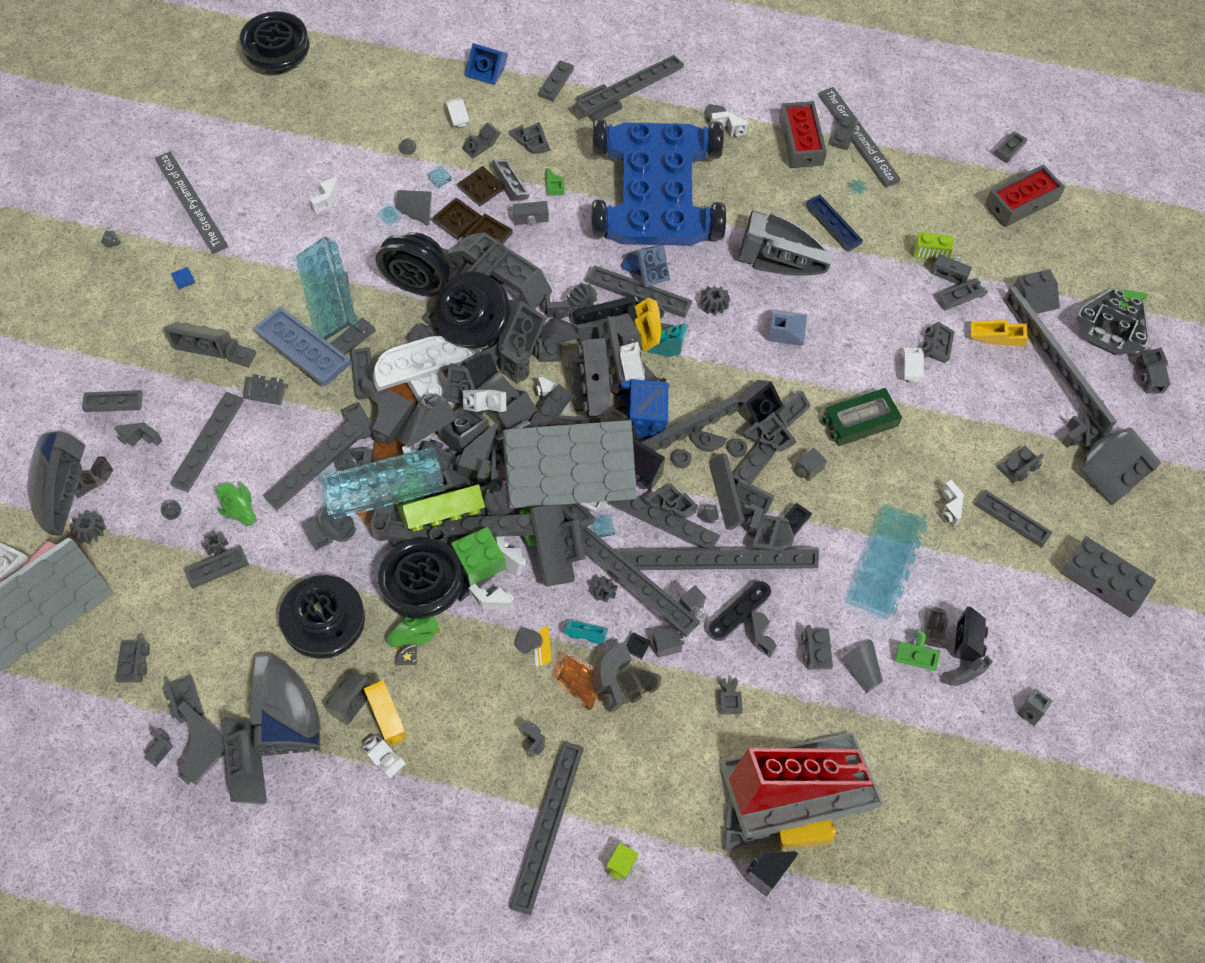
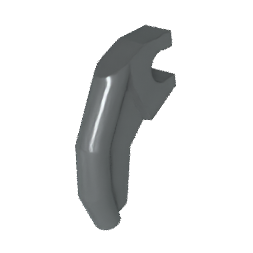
(977, 668)

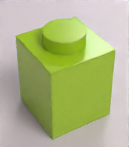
(621, 862)

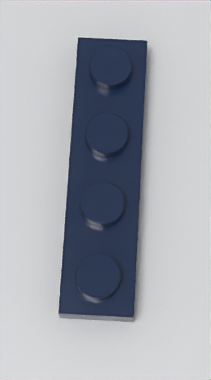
(834, 223)

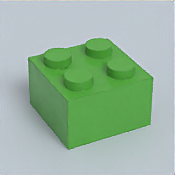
(479, 556)

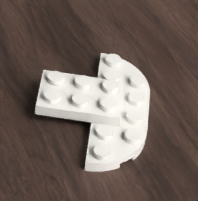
(419, 365)

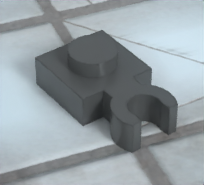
(730, 700)

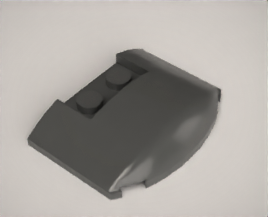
(1118, 463)

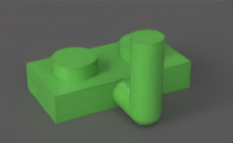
(917, 654)

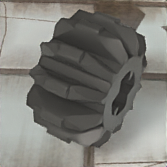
(582, 296)
(715, 299)
(87, 527)

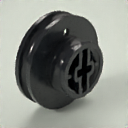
(279, 41)
(413, 263)
(483, 324)
(421, 578)
(318, 636)

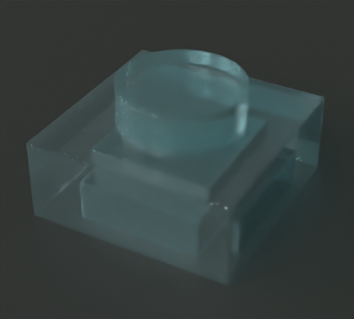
(439, 177)
(389, 214)
(603, 526)

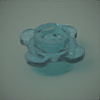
(859, 185)

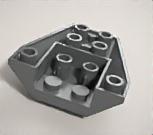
(1113, 326)

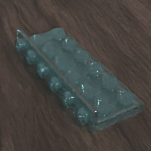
(326, 288)
(383, 483)
(887, 562)

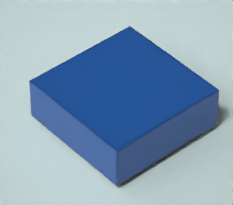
(632, 264)
(183, 278)

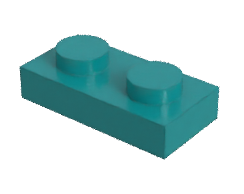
(590, 632)

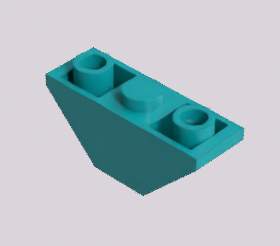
(671, 341)

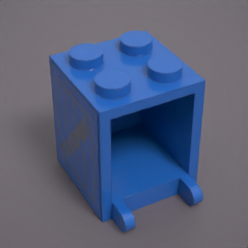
(646, 406)

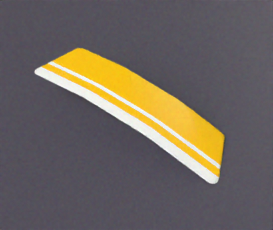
(543, 653)

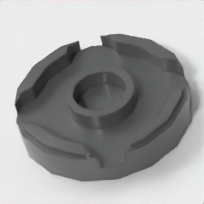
(337, 529)

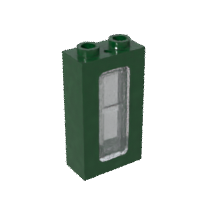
(861, 417)

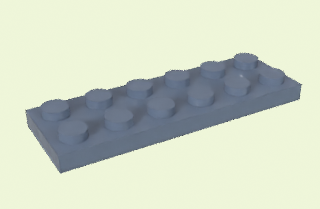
(302, 346)

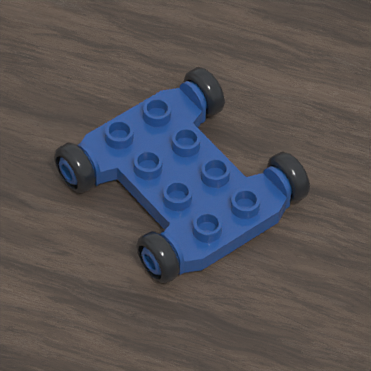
(657, 183)

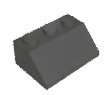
(198, 339)

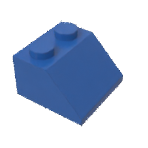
(485, 63)

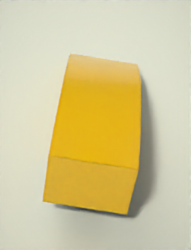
(648, 323)
(999, 332)

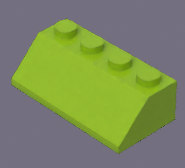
(440, 507)

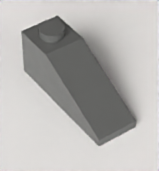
(474, 453)

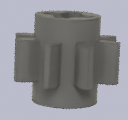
(215, 543)
(604, 589)

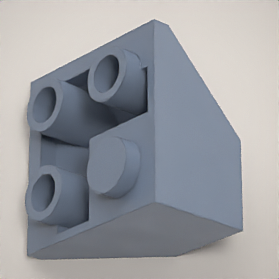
(653, 265)
(787, 327)

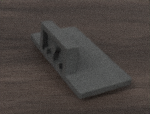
(243, 762)

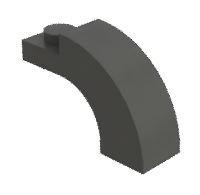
(605, 675)

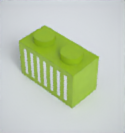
(931, 245)

